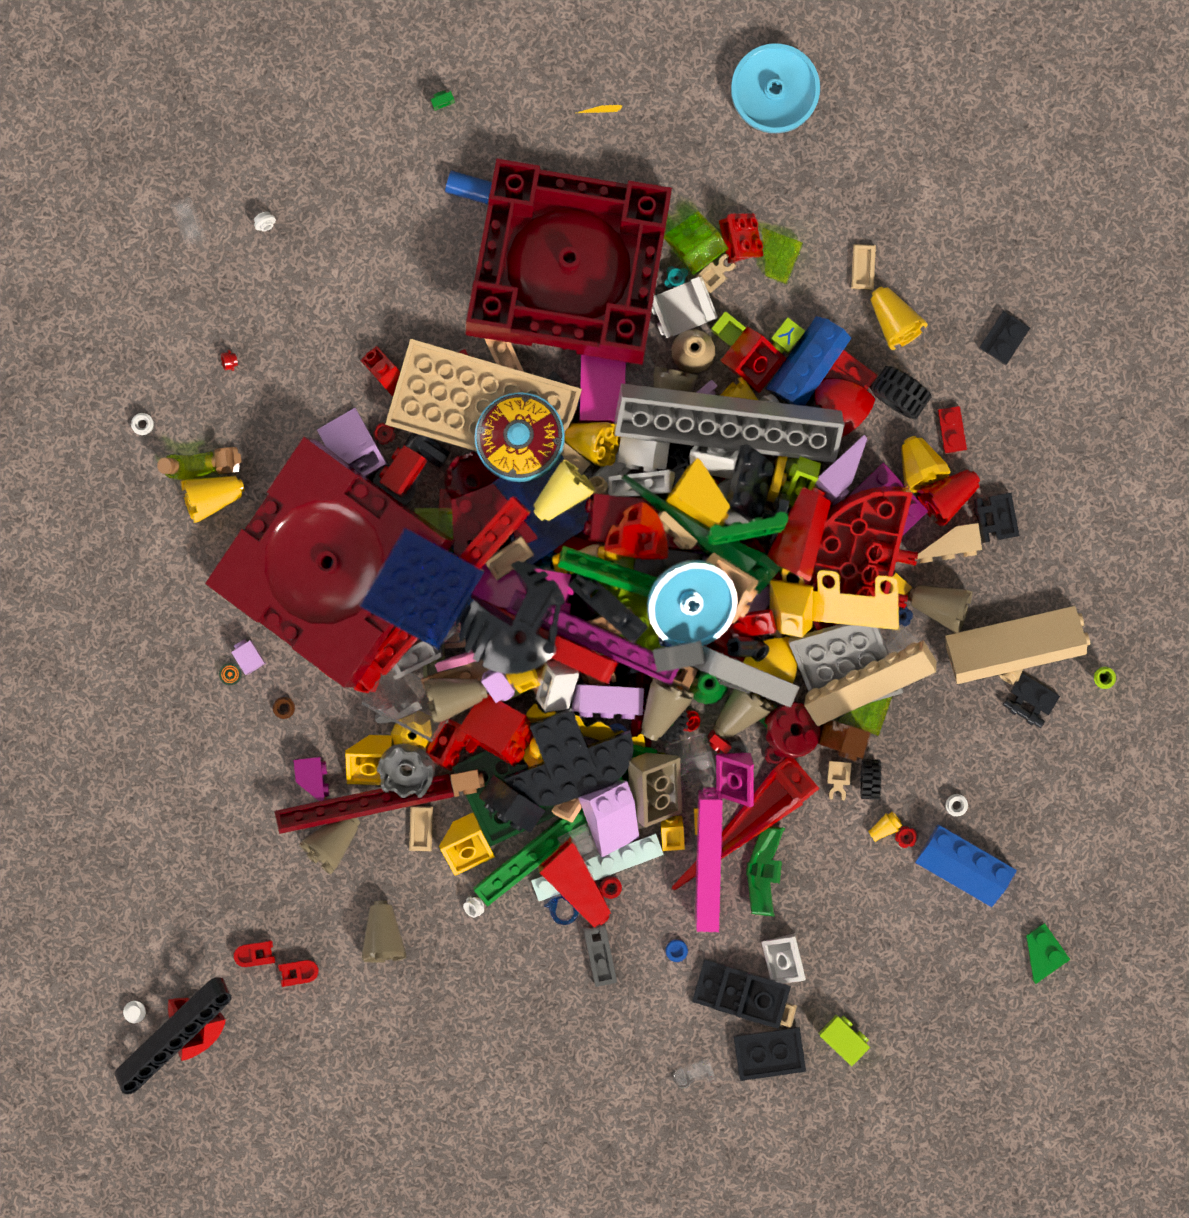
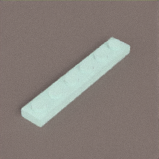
(616, 861)

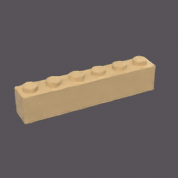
(870, 682)

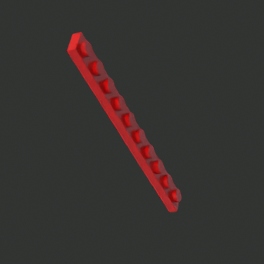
(476, 553)

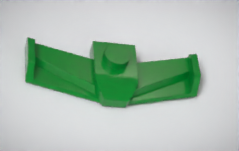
(764, 870)

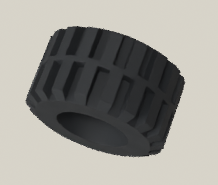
(901, 392)

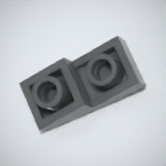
(679, 656)

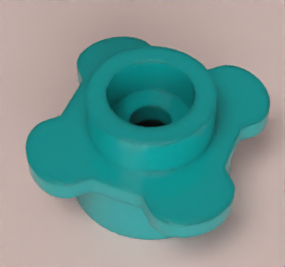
(672, 272)

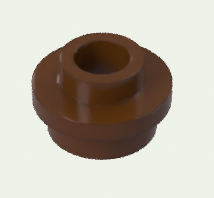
(276, 707)

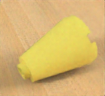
(562, 491)

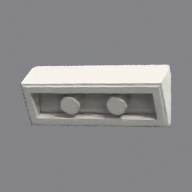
(656, 482)

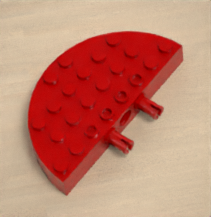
(864, 543)

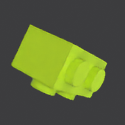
(802, 475)
(844, 1040)

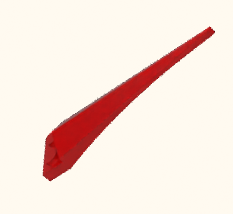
(776, 797)

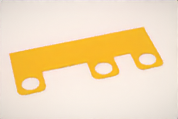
(854, 609)

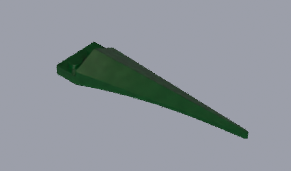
(741, 556)

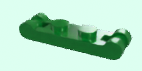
(754, 528)

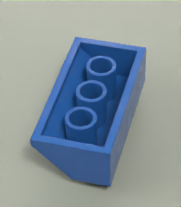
(809, 362)
(965, 866)

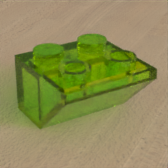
(695, 242)

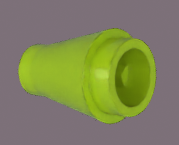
(1110, 677)

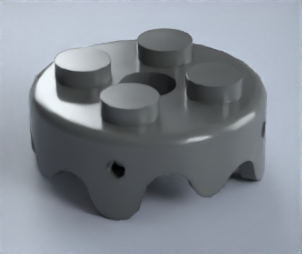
(406, 782)

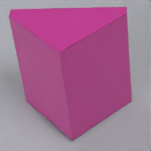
(735, 777)

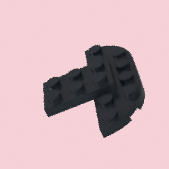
(569, 764)

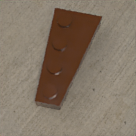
(846, 739)

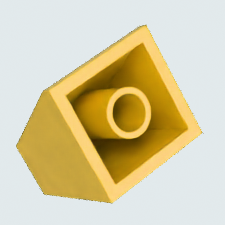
(699, 496)

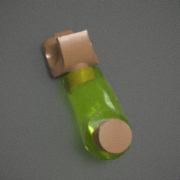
(197, 465)

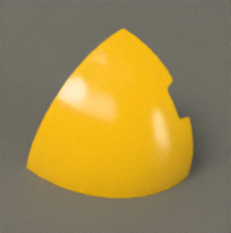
(779, 661)

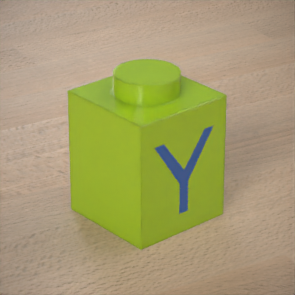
(787, 336)

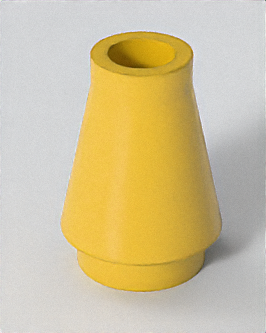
(885, 826)

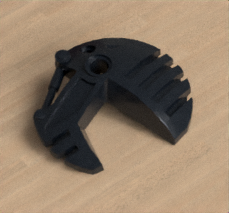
(493, 634)

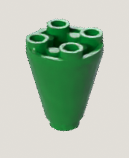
(705, 694)

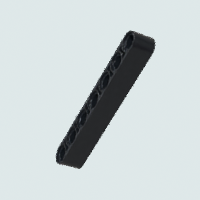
(173, 1035)

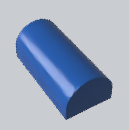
(468, 187)

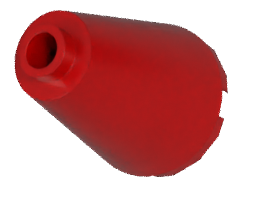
(948, 495)

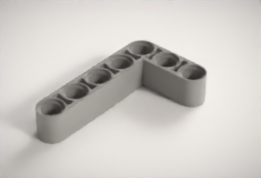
(748, 677)

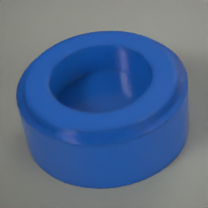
(676, 950)

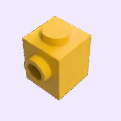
(524, 681)

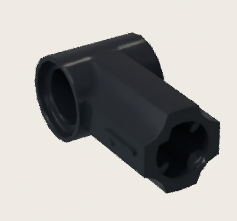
(428, 449)
(748, 647)

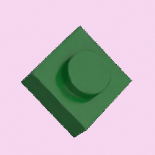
(442, 100)

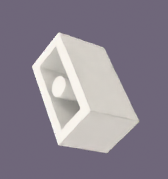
(644, 453)
(556, 686)

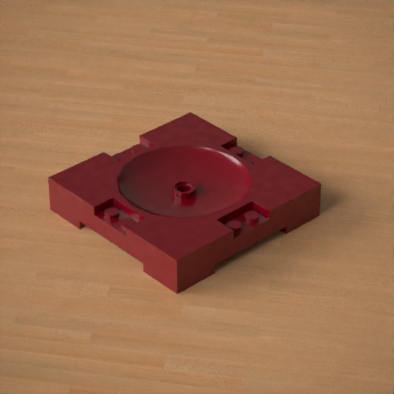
(534, 296)
(280, 560)

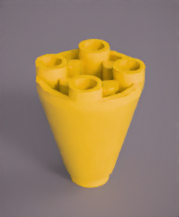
(594, 441)

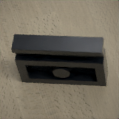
(1004, 338)

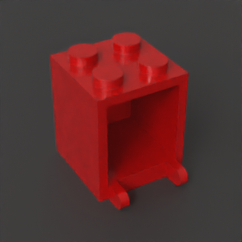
(496, 730)

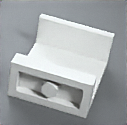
(683, 308)

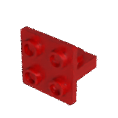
(741, 237)

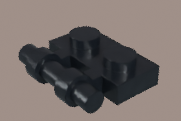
(1003, 517)
(1034, 694)

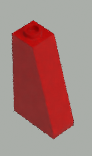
(800, 540)
(574, 881)

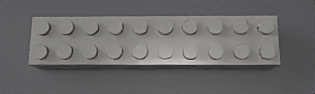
(728, 422)

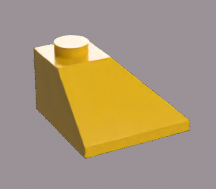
(791, 607)
(364, 758)
(465, 845)

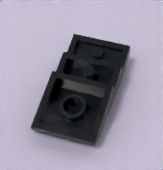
(741, 993)

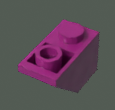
(310, 776)

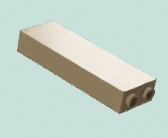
(1017, 644)

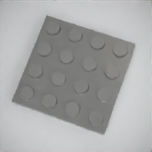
(836, 652)

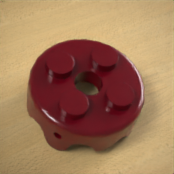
(462, 468)
(780, 735)

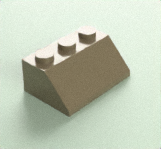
(655, 787)

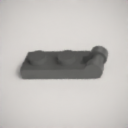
(600, 955)

